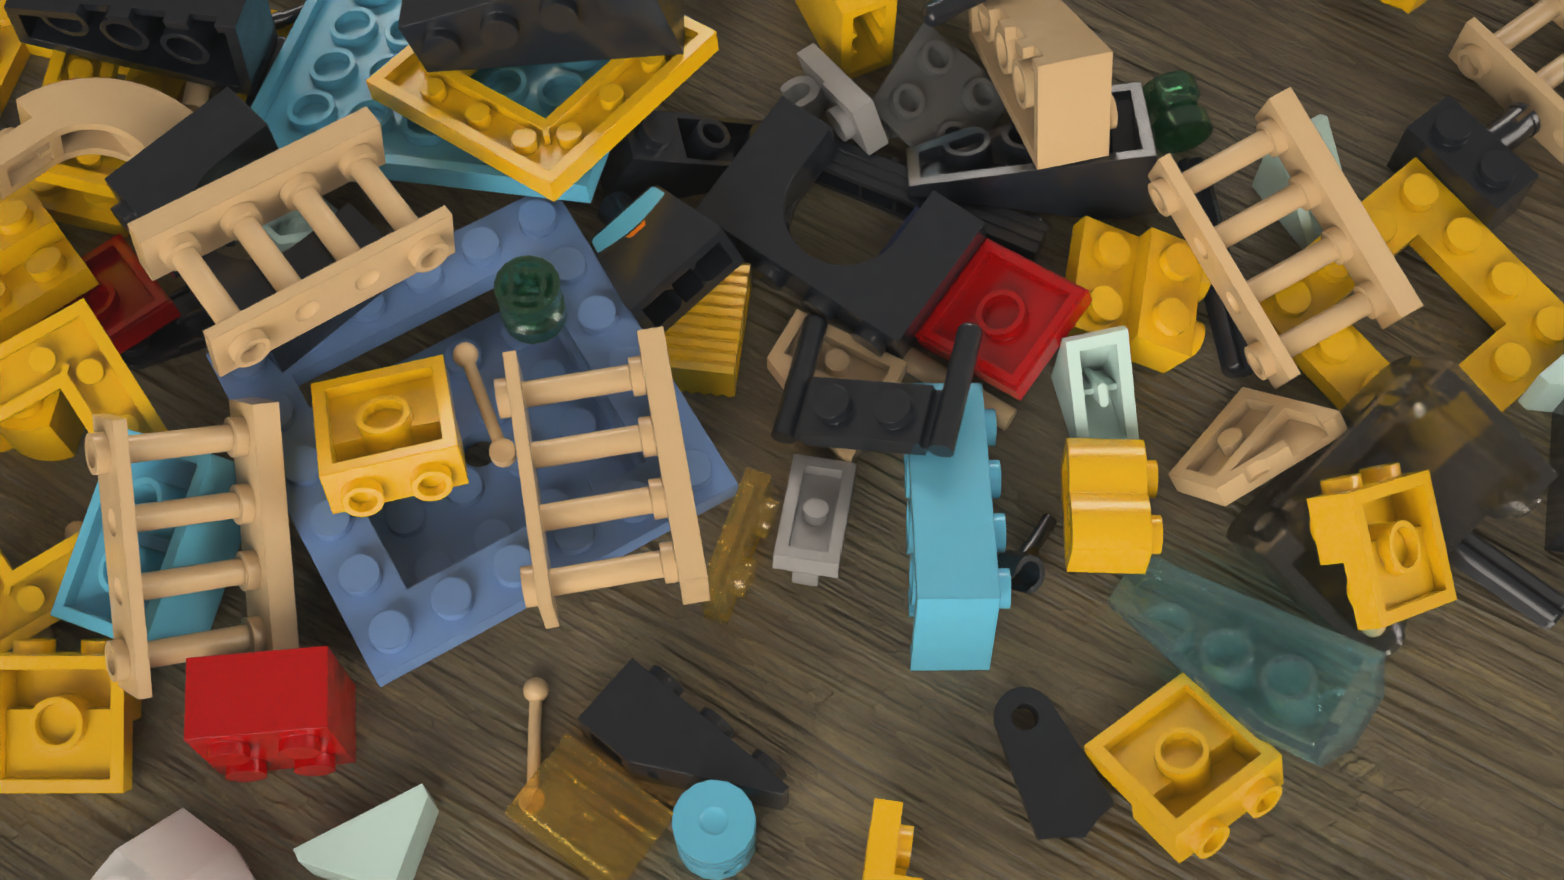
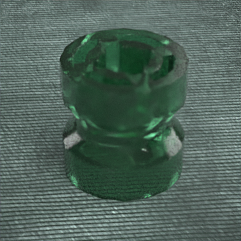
(1175, 112)
(528, 314)

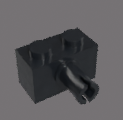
(1472, 158)

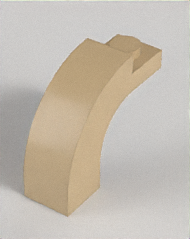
(82, 119)

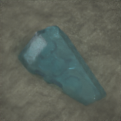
(1260, 664)

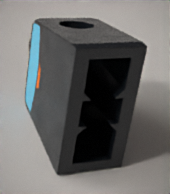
(661, 254)

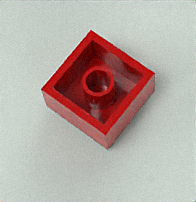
(270, 712)

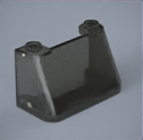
(1410, 414)

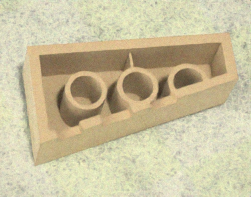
(1049, 77)

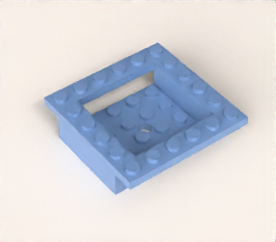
(450, 567)

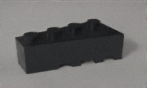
(534, 32)
(180, 39)

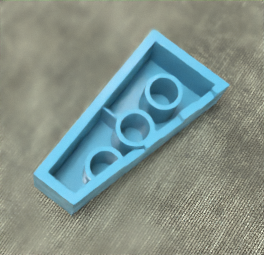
(955, 547)

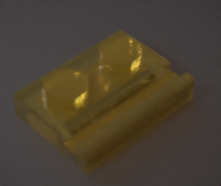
(732, 561)
(589, 813)

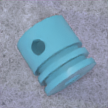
(714, 829)

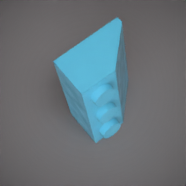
(85, 589)

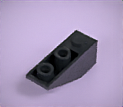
(675, 152)
(668, 743)

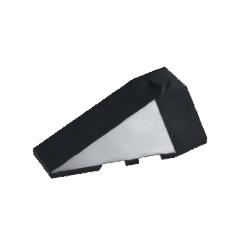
(999, 172)

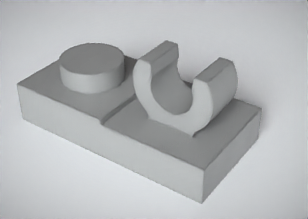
(847, 105)
(814, 518)

